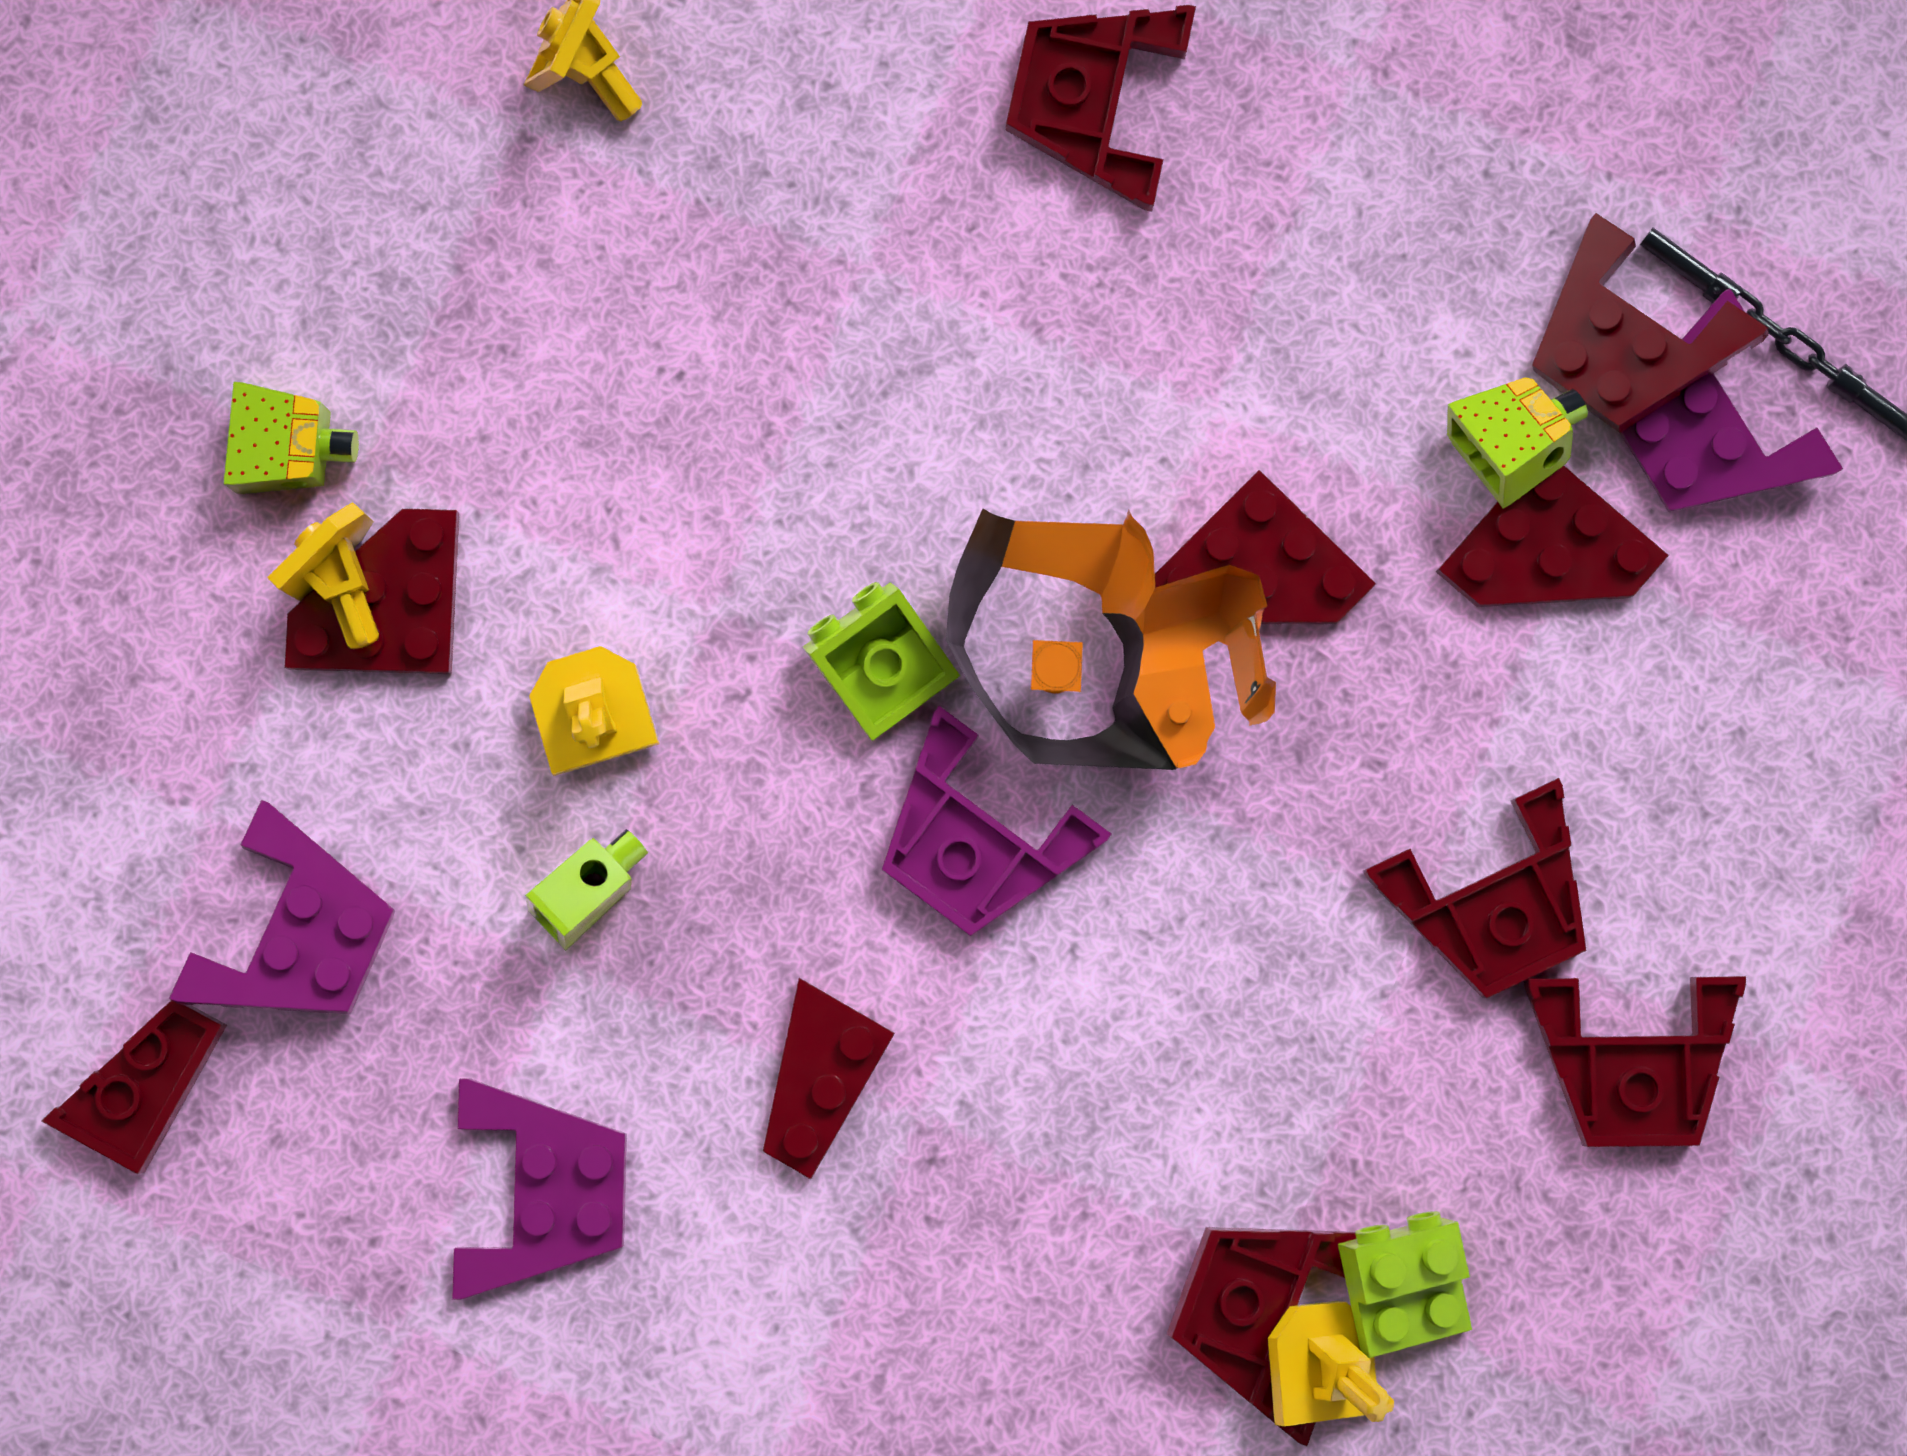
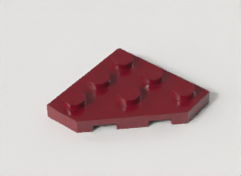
(1268, 535)
(1552, 549)
(410, 597)

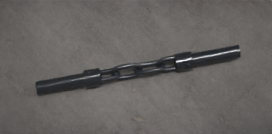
(1842, 381)

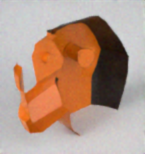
(1164, 689)

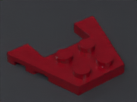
(1072, 89)
(1618, 354)
(1507, 921)
(1637, 1086)
(1237, 1297)

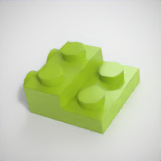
(879, 658)
(1406, 1283)

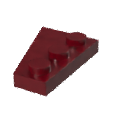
(820, 1076)
(140, 1090)

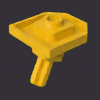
(581, 51)
(330, 566)
(591, 710)
(1320, 1368)

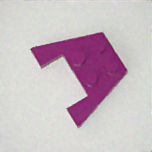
(1703, 451)
(960, 854)
(316, 939)
(564, 1190)

